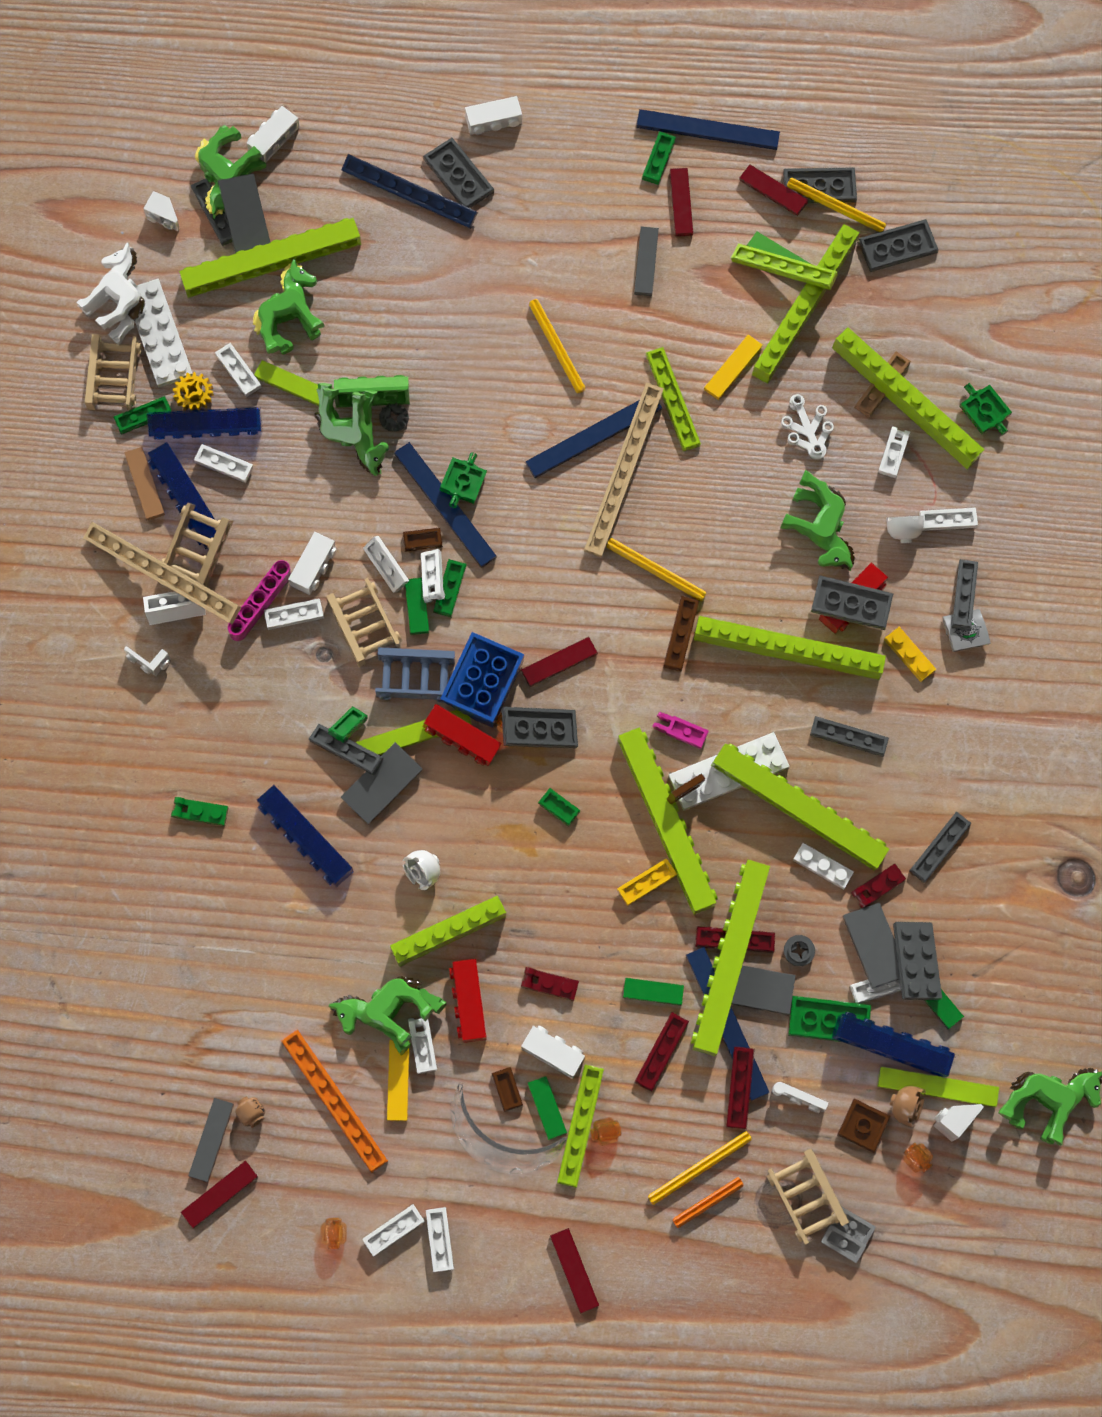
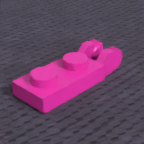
(682, 730)

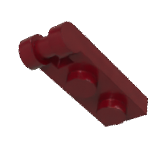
(879, 885)
(550, 984)

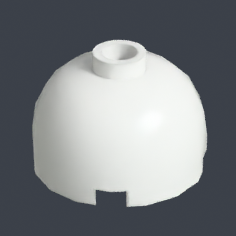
(905, 527)
(422, 868)

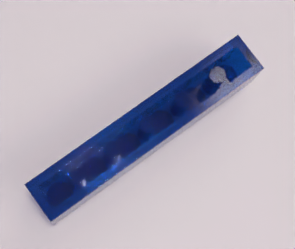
(204, 422)
(180, 487)
(305, 836)
(893, 1045)

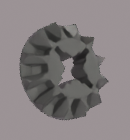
(390, 424)
(804, 943)

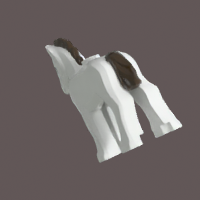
(120, 290)

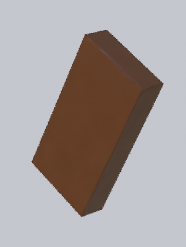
(422, 539)
(686, 789)
(507, 1089)

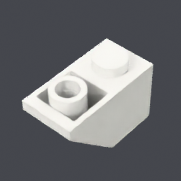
(160, 210)

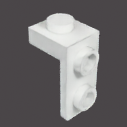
(159, 663)

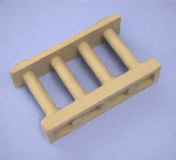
(94, 380)
(214, 544)
(352, 637)
(827, 1198)

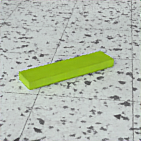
(287, 382)

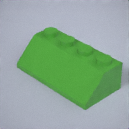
(388, 389)

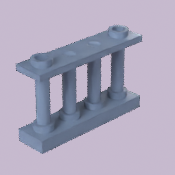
(407, 656)

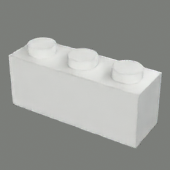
(493, 115)
(274, 133)
(312, 563)
(170, 607)
(553, 1051)

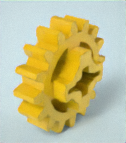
(192, 384)

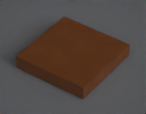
(863, 1125)

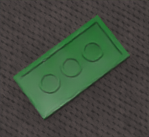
(818, 1017)

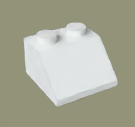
(956, 1119)

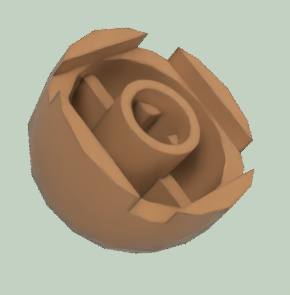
(907, 1105)

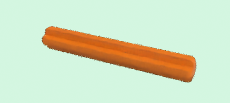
(708, 1202)

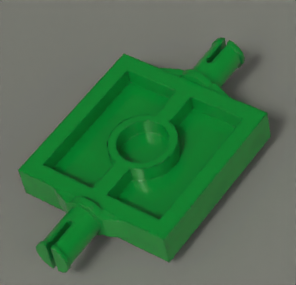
(985, 409)
(463, 480)

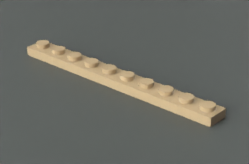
(623, 470)
(162, 573)

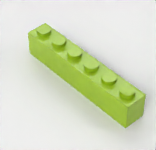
(448, 931)

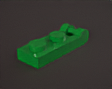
(200, 811)

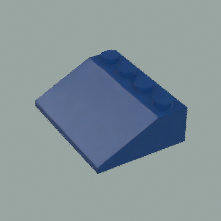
(482, 679)

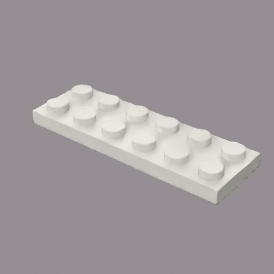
(161, 336)
(764, 750)

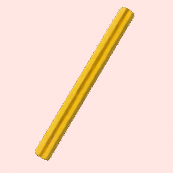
(836, 205)
(557, 346)
(656, 569)
(699, 1168)

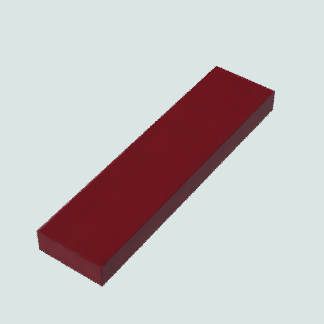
(773, 190)
(681, 202)
(559, 661)
(759, 941)
(661, 1051)
(740, 1087)
(219, 1194)
(574, 1270)

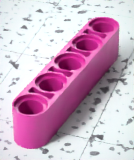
(260, 591)

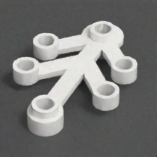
(807, 429)

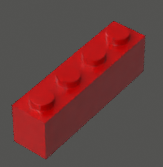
(869, 577)
(461, 735)
(469, 1001)

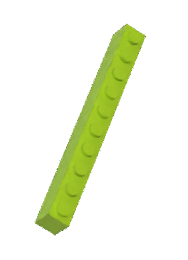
(270, 257)
(803, 307)
(907, 398)
(789, 647)
(800, 807)
(666, 821)
(731, 957)

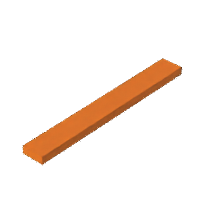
(334, 1101)

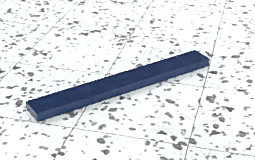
(708, 129)
(409, 191)
(583, 441)
(453, 516)
(732, 1032)

